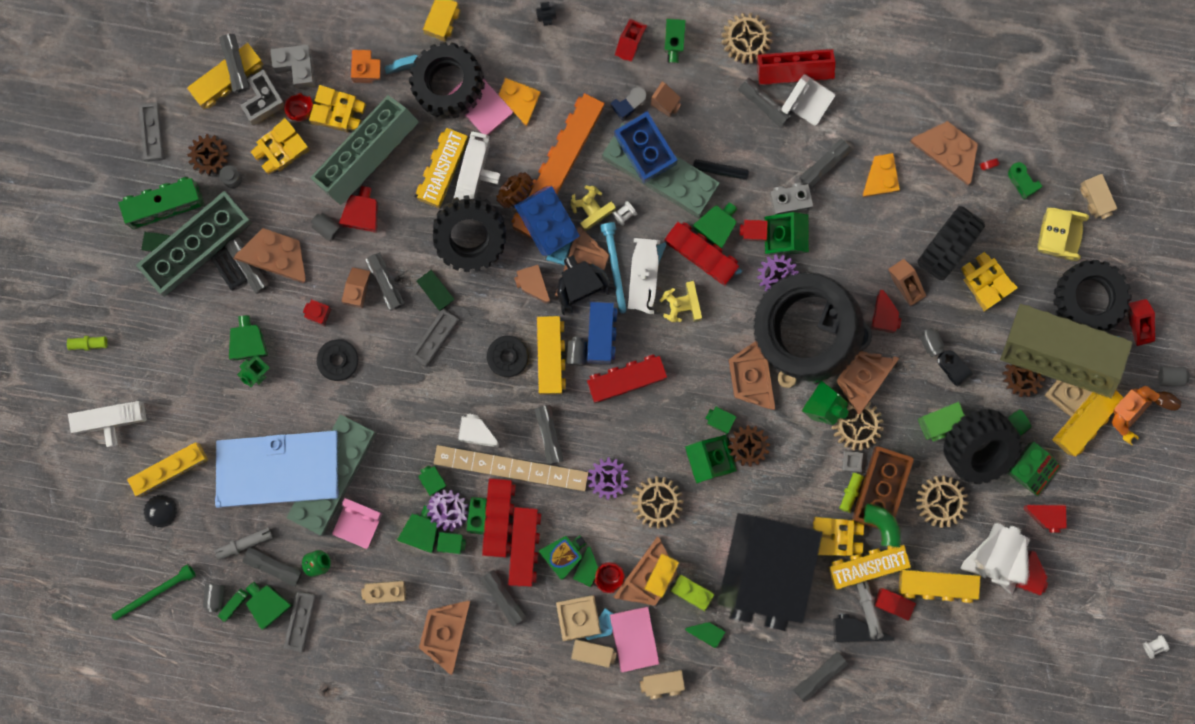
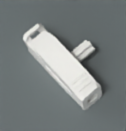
(472, 167)
(643, 275)
(107, 419)

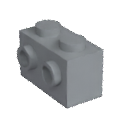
(791, 199)

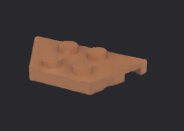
(949, 149)
(587, 249)
(274, 254)
(751, 377)
(864, 378)
(634, 586)
(444, 634)

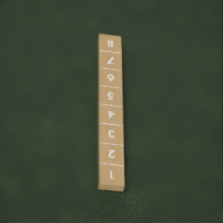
(510, 468)

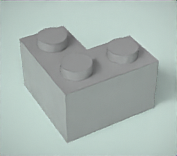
(295, 59)
(265, 103)

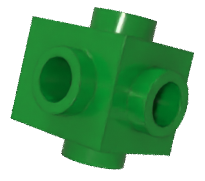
(253, 371)

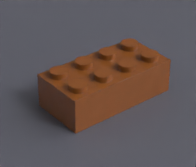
(883, 482)

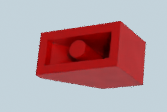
(630, 40)
(885, 314)
(1142, 322)
(1048, 516)
(1037, 577)
(894, 604)

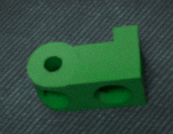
(1022, 181)
(476, 515)

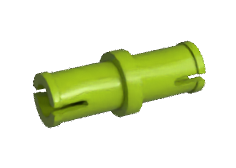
(87, 343)
(851, 492)

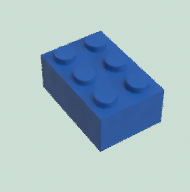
(645, 147)
(547, 220)
(601, 333)

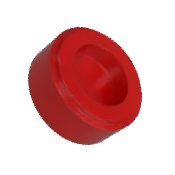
(989, 164)

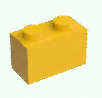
(441, 19)
(661, 575)

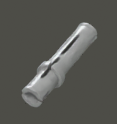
(242, 544)
(867, 602)

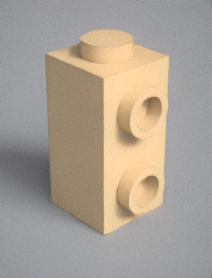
(1098, 196)
(384, 592)
(593, 653)
(661, 683)

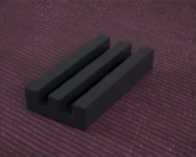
(237, 282)

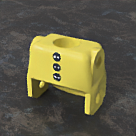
(1062, 233)

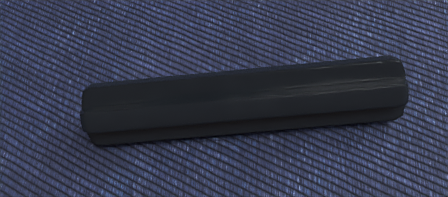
(721, 169)

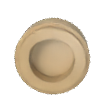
(785, 380)

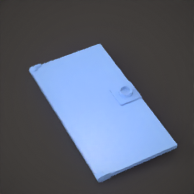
(277, 469)

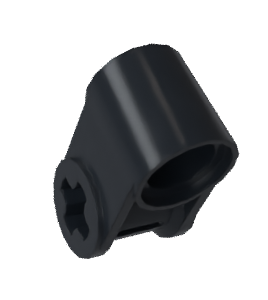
(956, 369)

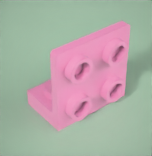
(357, 523)

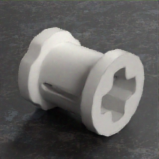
(618, 214)
(1156, 646)

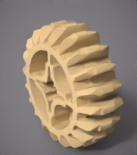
(739, 39)
(866, 426)
(944, 510)
(657, 519)

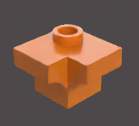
(364, 68)

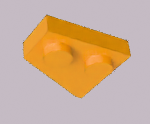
(520, 99)
(882, 176)

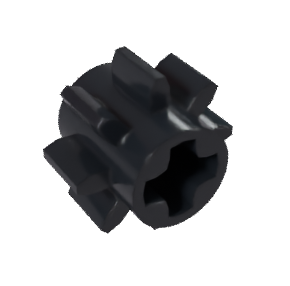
(546, 13)

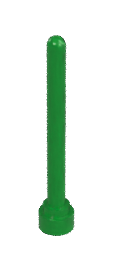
(185, 573)

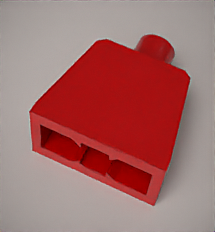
(361, 211)

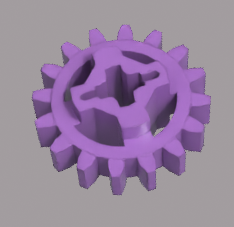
(771, 263)
(615, 471)
(438, 506)

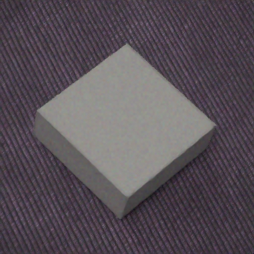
(852, 461)

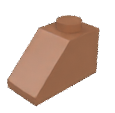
(665, 100)
(907, 282)
(532, 283)
(356, 287)

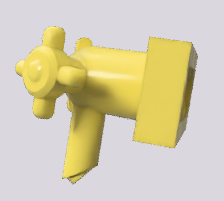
(591, 207)
(683, 303)

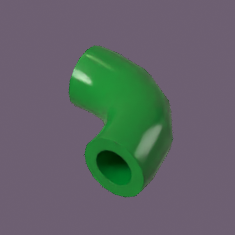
(885, 523)

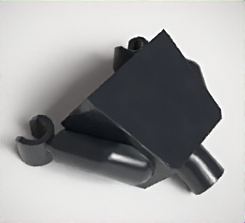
(580, 282)

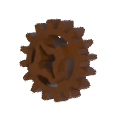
(200, 154)
(514, 189)
(1030, 381)
(757, 445)

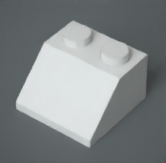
(475, 432)

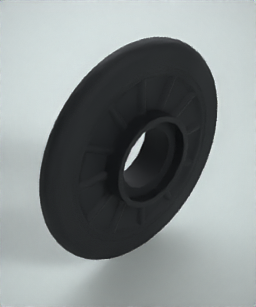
(325, 357)
(510, 368)

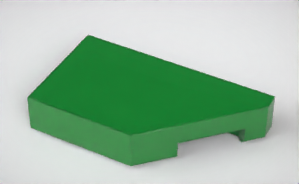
(586, 569)
(707, 632)

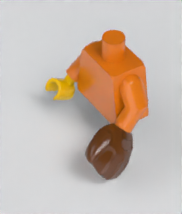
(1135, 404)

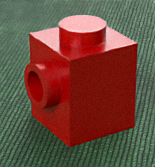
(754, 230)
(317, 312)

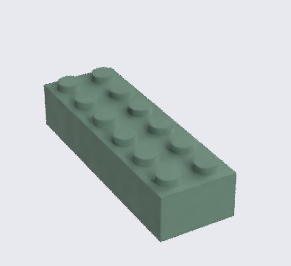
(364, 150)
(680, 184)
(194, 244)
(352, 447)

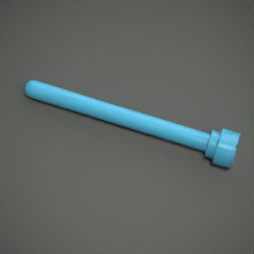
(608, 230)

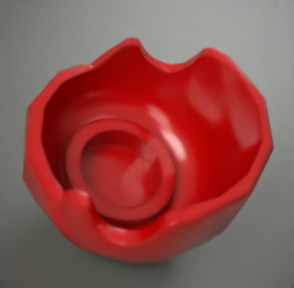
(298, 107)
(609, 577)

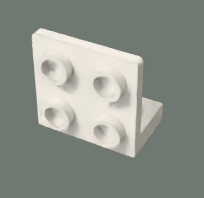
(809, 100)

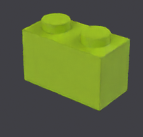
(692, 592)

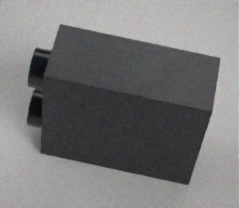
(769, 571)

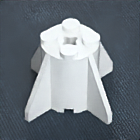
(1001, 557)

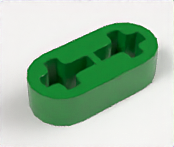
(232, 606)

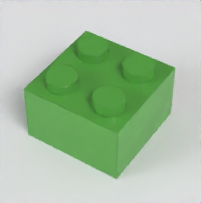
(941, 421)

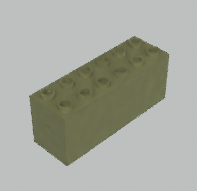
(1066, 351)

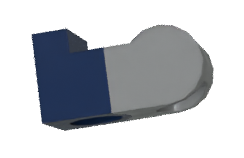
(630, 103)

